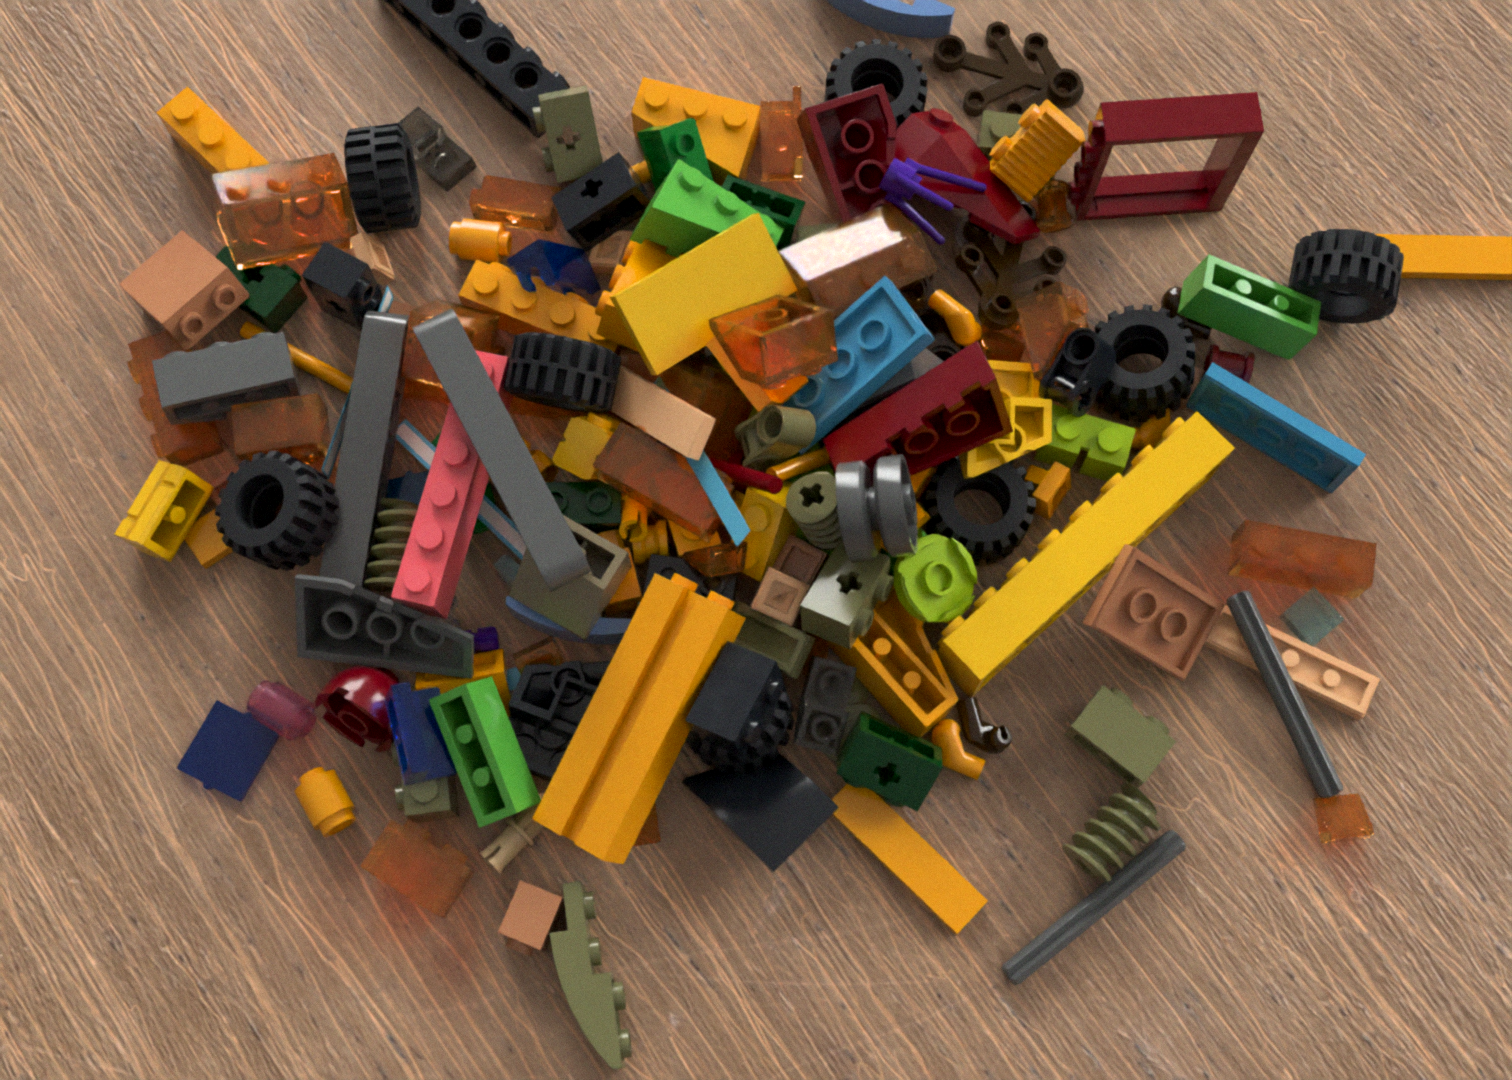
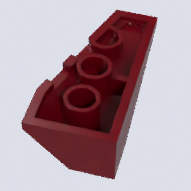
(942, 144)
(851, 149)

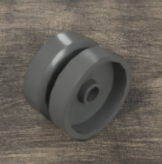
(876, 508)

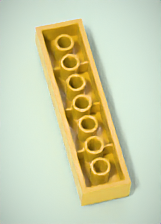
(1082, 554)

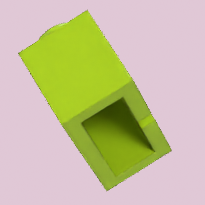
(1104, 440)

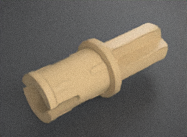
(512, 839)

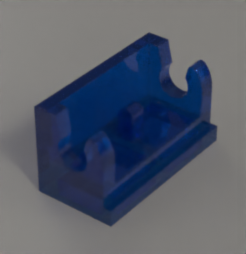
(555, 265)

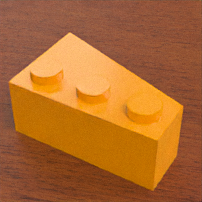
(724, 124)

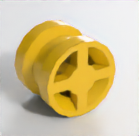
(654, 543)

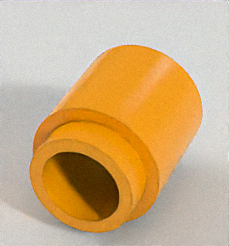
(480, 240)
(325, 801)

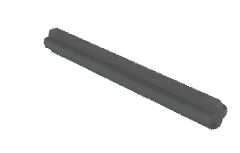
(1284, 694)
(1093, 907)

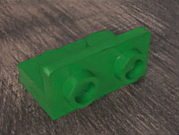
(667, 144)

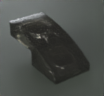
(435, 151)

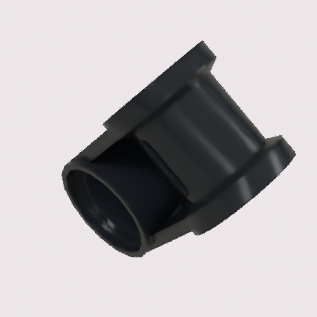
(1077, 374)

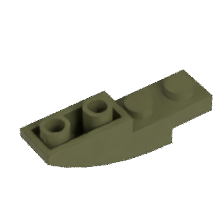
(591, 996)

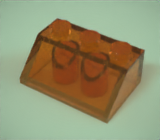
(283, 210)
(853, 256)

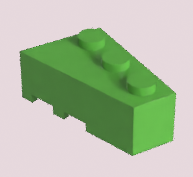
(691, 211)

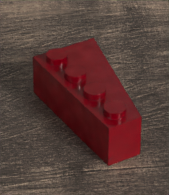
(930, 418)

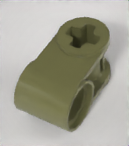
(774, 435)

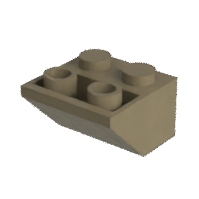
(582, 601)

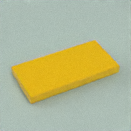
(672, 305)

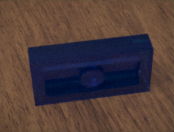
(417, 734)

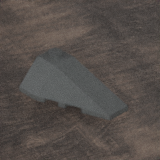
(366, 629)

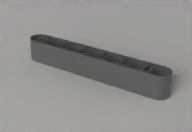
(367, 446)
(502, 450)

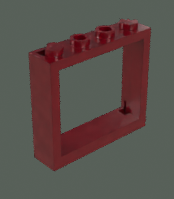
(1226, 117)

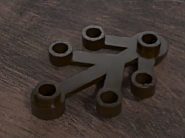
(1012, 74)
(997, 304)

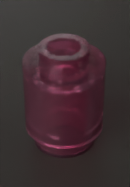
(282, 710)

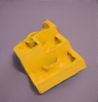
(1027, 414)

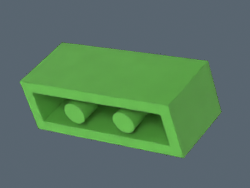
(1249, 307)
(485, 751)

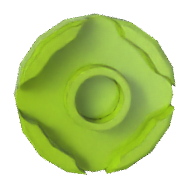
(937, 580)

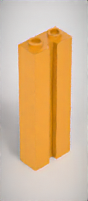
(637, 718)

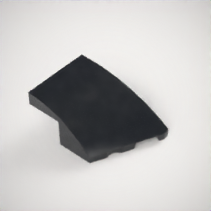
(550, 708)
(766, 807)

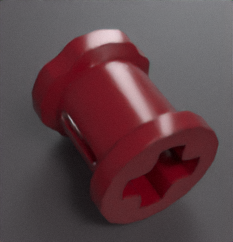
(1235, 363)

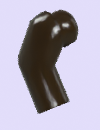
(1171, 302)
(981, 733)

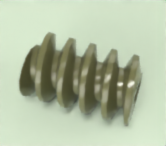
(814, 509)
(393, 538)
(1113, 832)

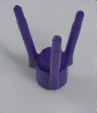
(902, 181)

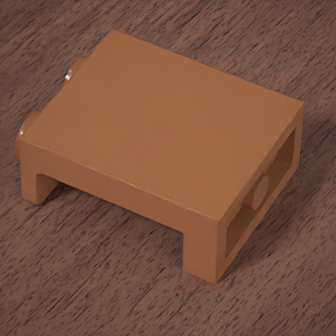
(185, 289)

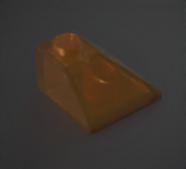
(1047, 321)

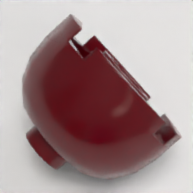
(358, 706)

